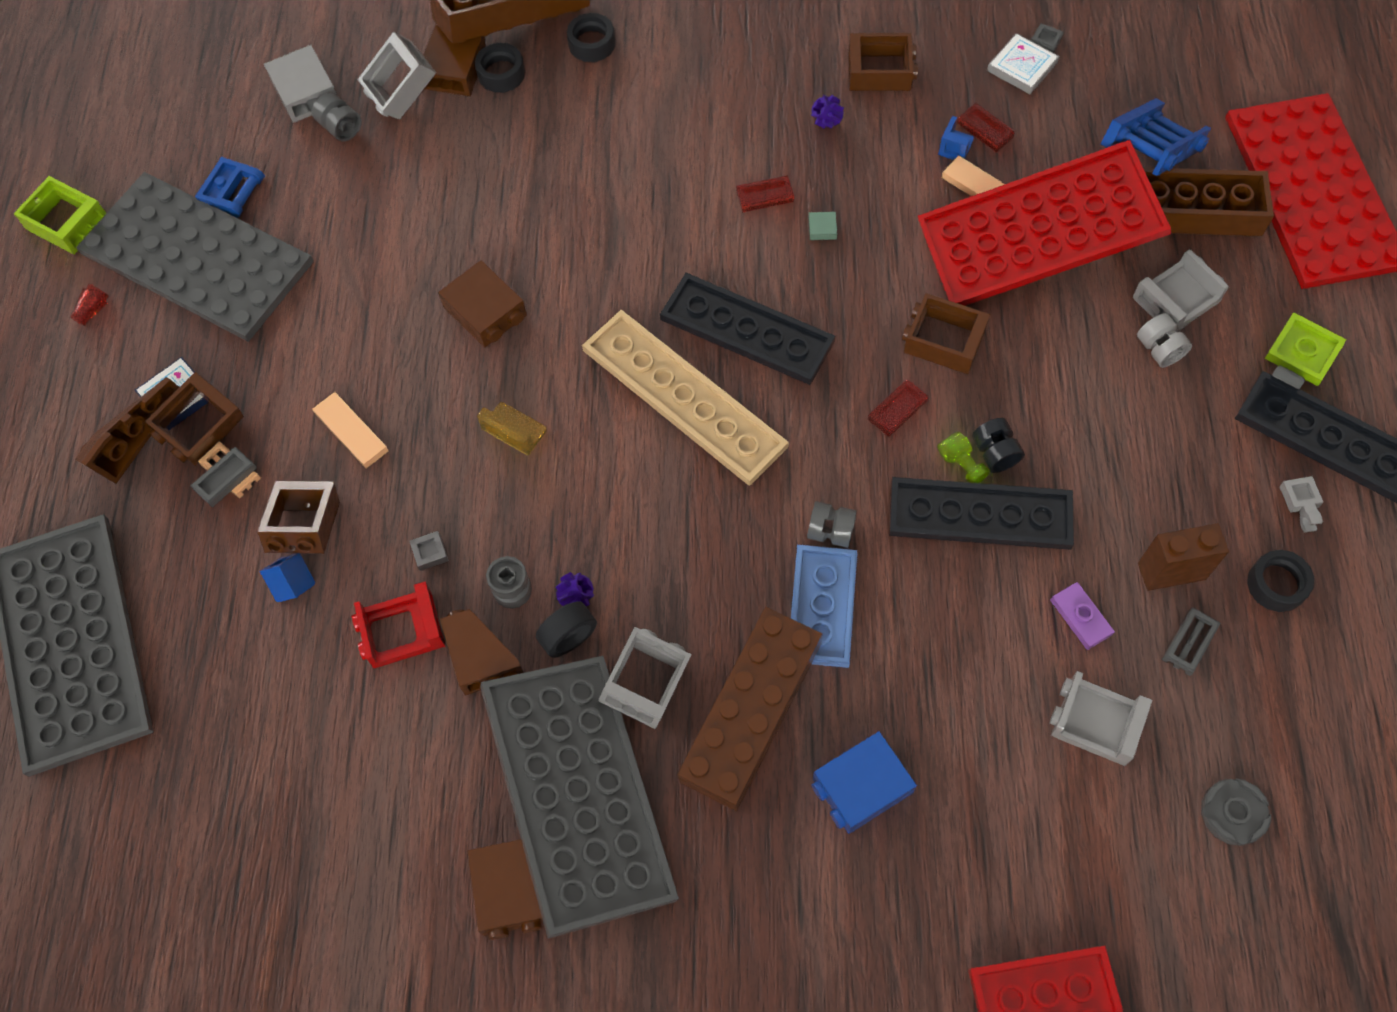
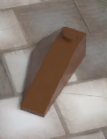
(120, 440)

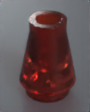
(89, 304)

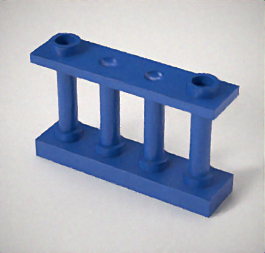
(1156, 136)

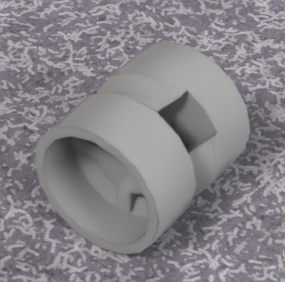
(1164, 340)

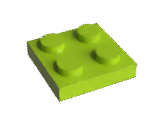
(1305, 348)

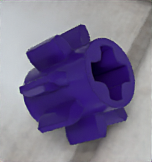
(827, 111)
(574, 589)

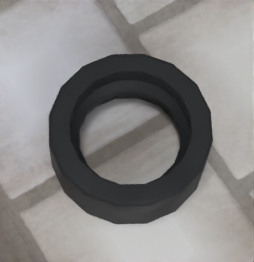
(587, 23)
(496, 53)
(1293, 563)
(566, 629)

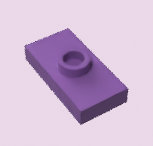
(1082, 616)

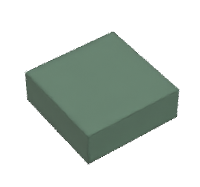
(822, 225)

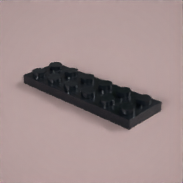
(748, 328)
(1322, 433)
(981, 513)

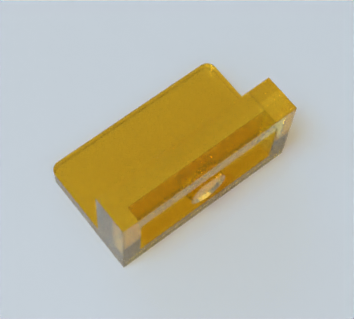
(512, 427)

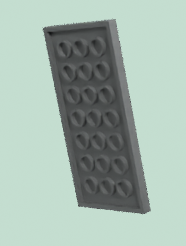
(196, 255)
(69, 647)
(577, 797)

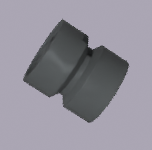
(336, 117)
(842, 527)
(509, 582)

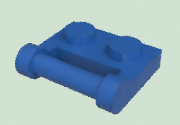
(223, 182)

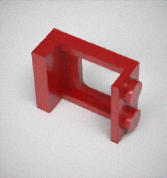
(424, 618)

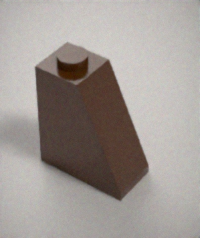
(476, 651)

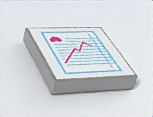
(1023, 63)

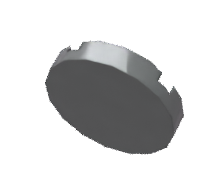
(1235, 811)

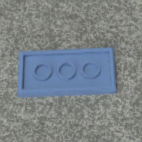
(826, 599)

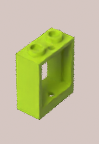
(75, 228)

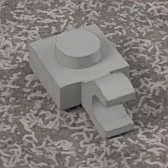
(1304, 497)

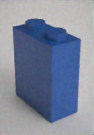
(862, 783)

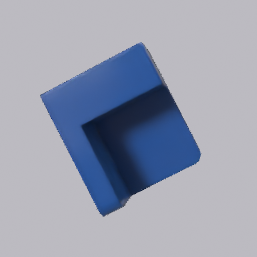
(954, 142)
(287, 577)

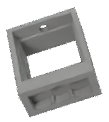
(382, 66)
(632, 703)

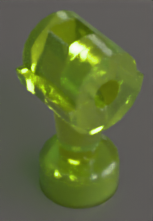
(958, 449)

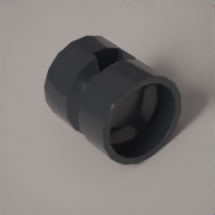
(999, 447)

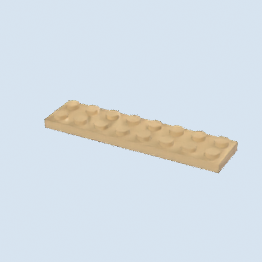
(686, 397)

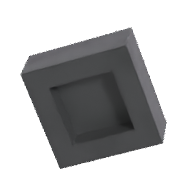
(428, 550)

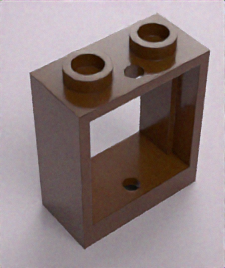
(881, 45)
(951, 313)
(178, 402)
(305, 496)

